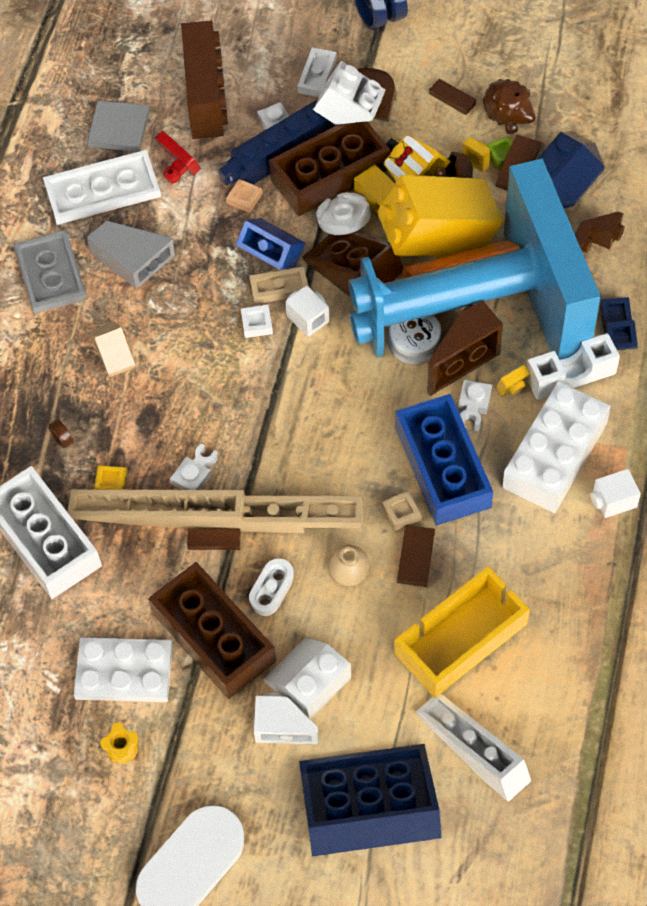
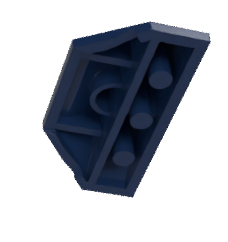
(572, 165)

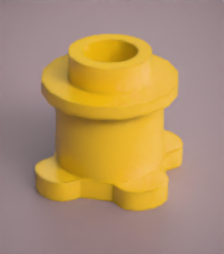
(117, 737)

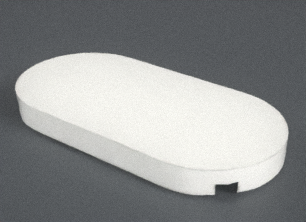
(192, 859)

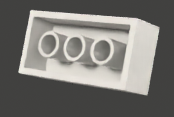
(556, 447)
(45, 534)

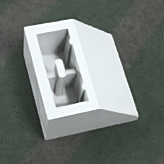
(349, 96)

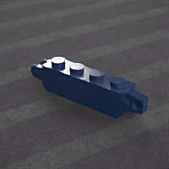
(252, 158)

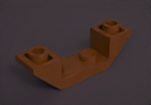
(600, 231)

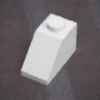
(282, 722)

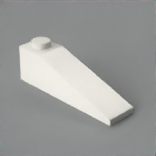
(476, 746)

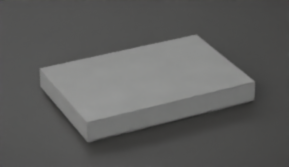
(50, 271)

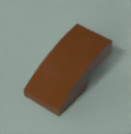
(521, 151)

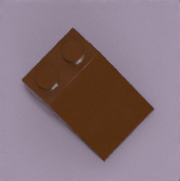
(340, 255)
(466, 346)

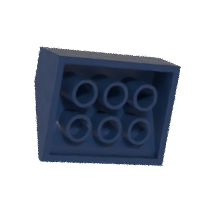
(370, 800)

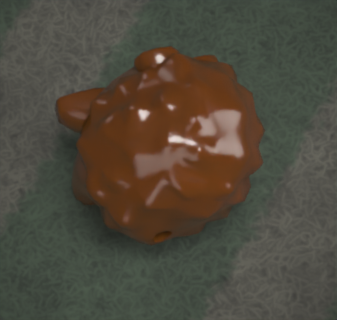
(508, 104)

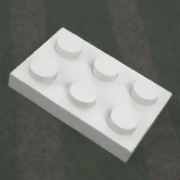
(123, 669)

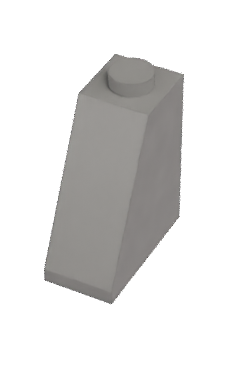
(130, 251)

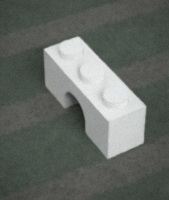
(592, 362)

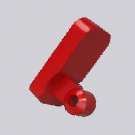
(182, 162)

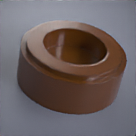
(60, 433)

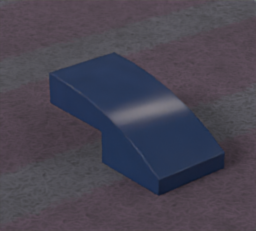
(618, 322)

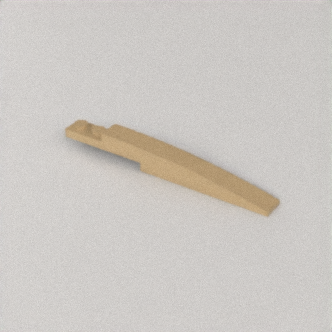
(216, 510)

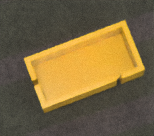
(461, 631)

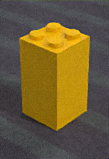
(439, 215)

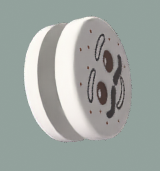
(415, 339)

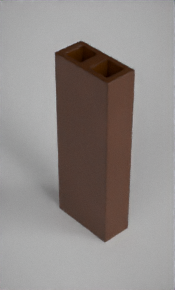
(452, 96)
(214, 539)

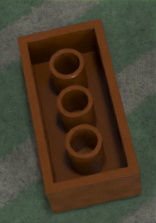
(204, 79)
(327, 164)
(212, 630)

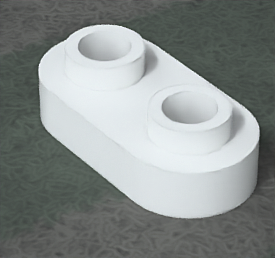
(271, 589)

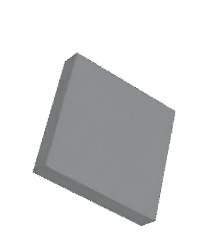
(118, 126)

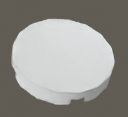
(343, 214)

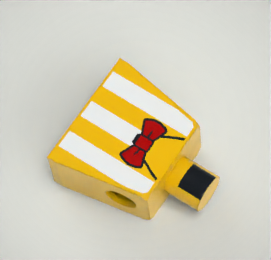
(412, 158)

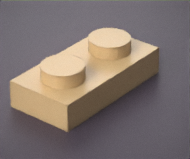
(277, 284)

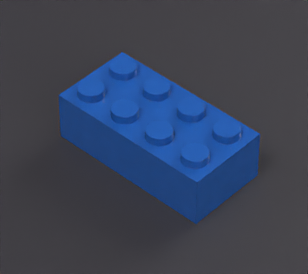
(443, 459)

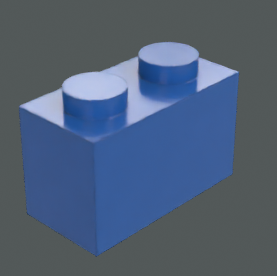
(270, 243)

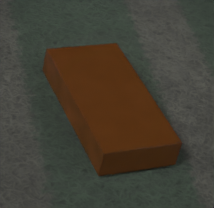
(416, 556)

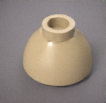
(349, 565)

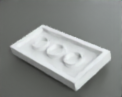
(101, 187)

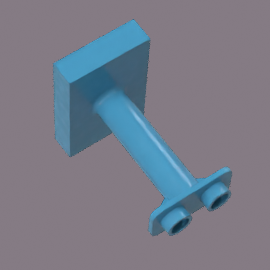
(546, 267)

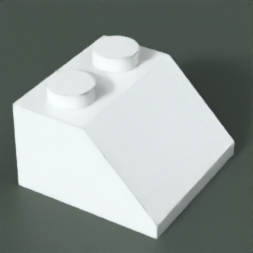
(310, 675)

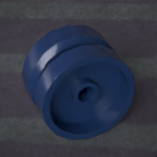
(376, 12)

